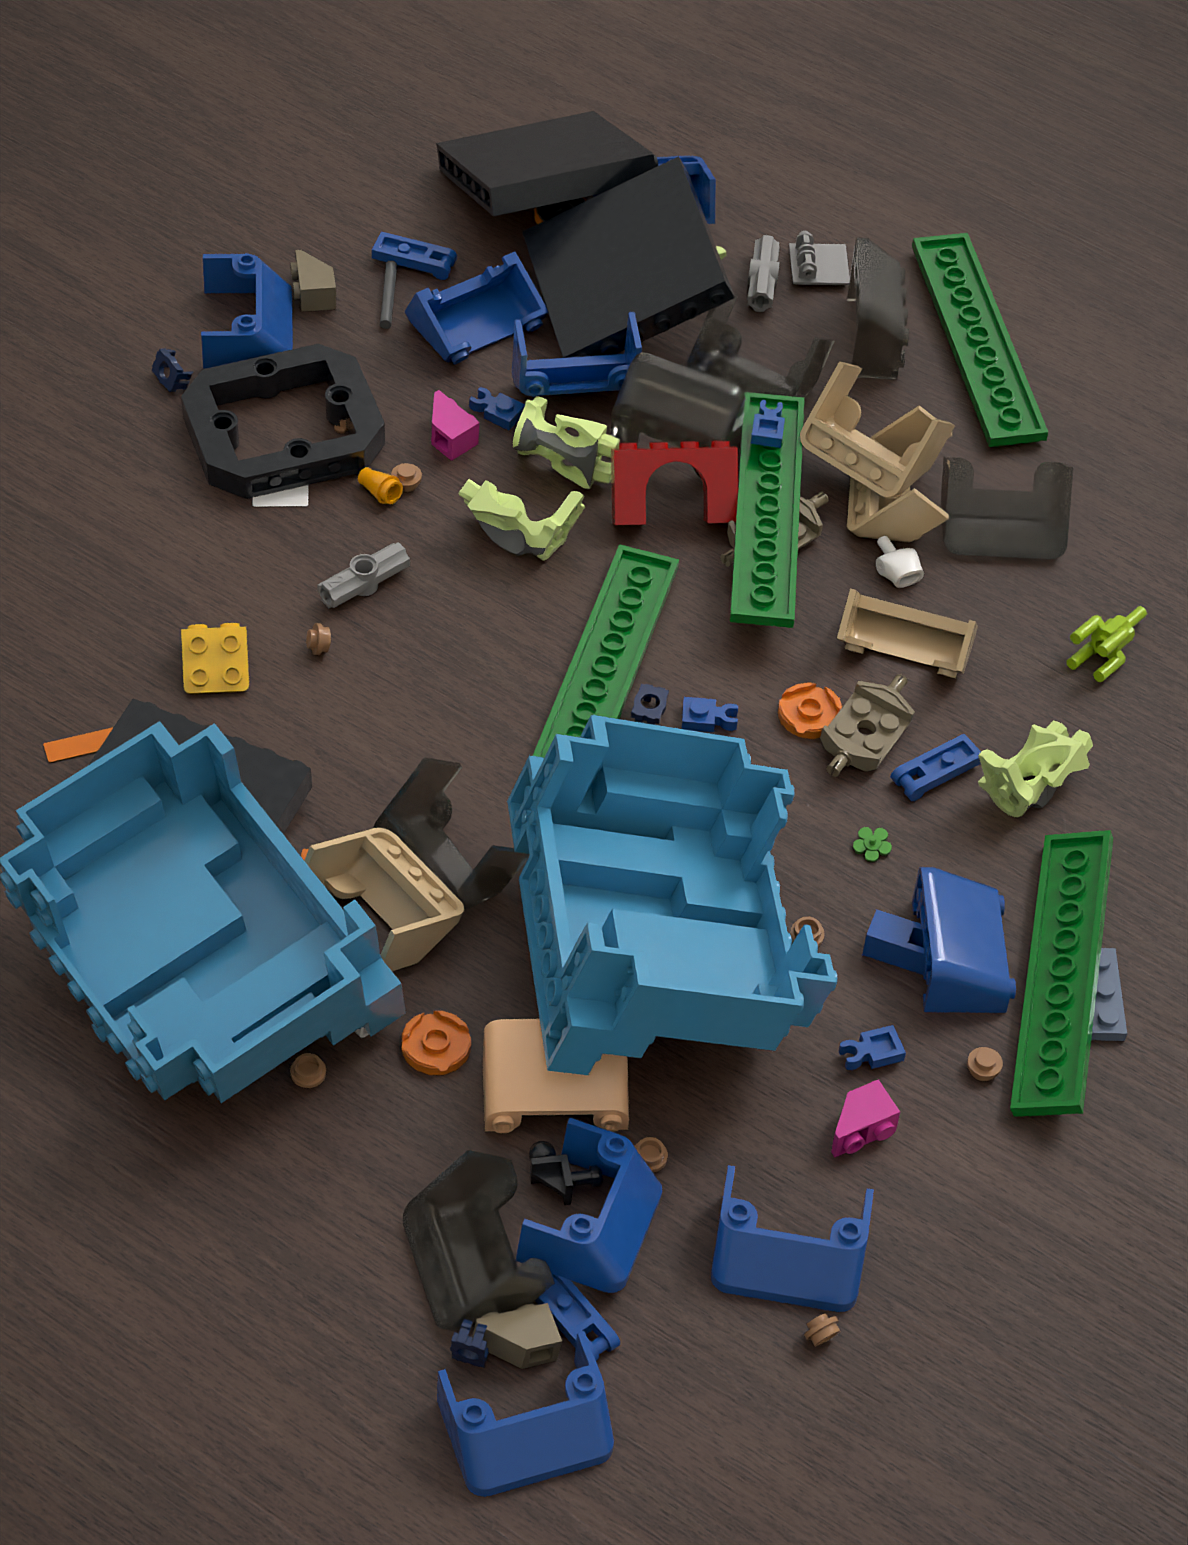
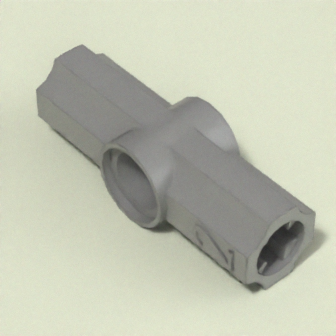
(763, 273)
(363, 575)

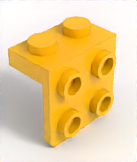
(215, 659)

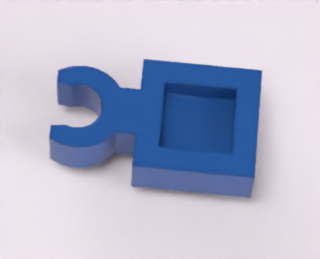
(500, 410)
(768, 426)
(703, 715)
(876, 1046)

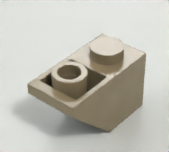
(314, 283)
(522, 1335)

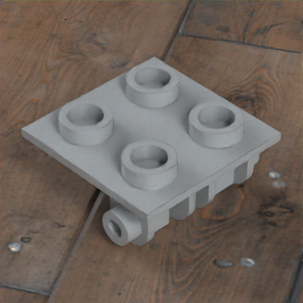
(818, 262)

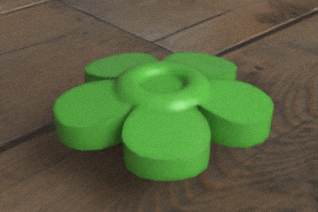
(872, 844)

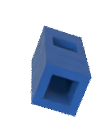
(895, 942)

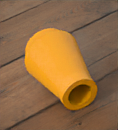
(382, 486)

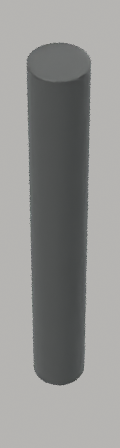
(388, 294)

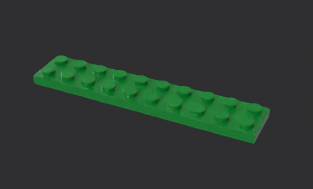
(979, 340)
(767, 519)
(611, 643)
(1062, 975)

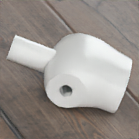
(899, 565)

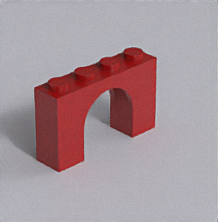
(634, 466)

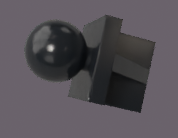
(556, 1173)

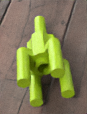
(1106, 640)

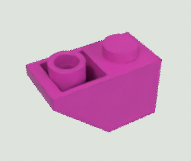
(452, 427)
(865, 1117)

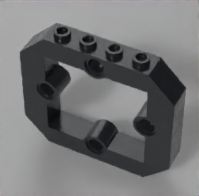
(300, 462)

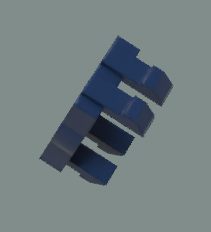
(164, 359)
(646, 693)
(463, 1345)

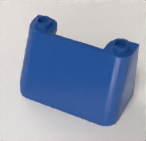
(477, 310)
(962, 944)

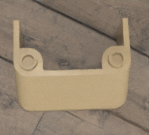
(833, 437)
(904, 516)
(906, 633)
(394, 885)

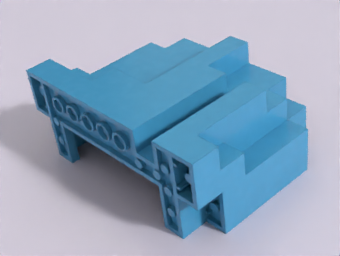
(658, 895)
(191, 918)

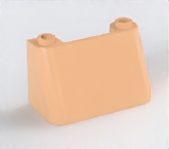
(520, 1085)

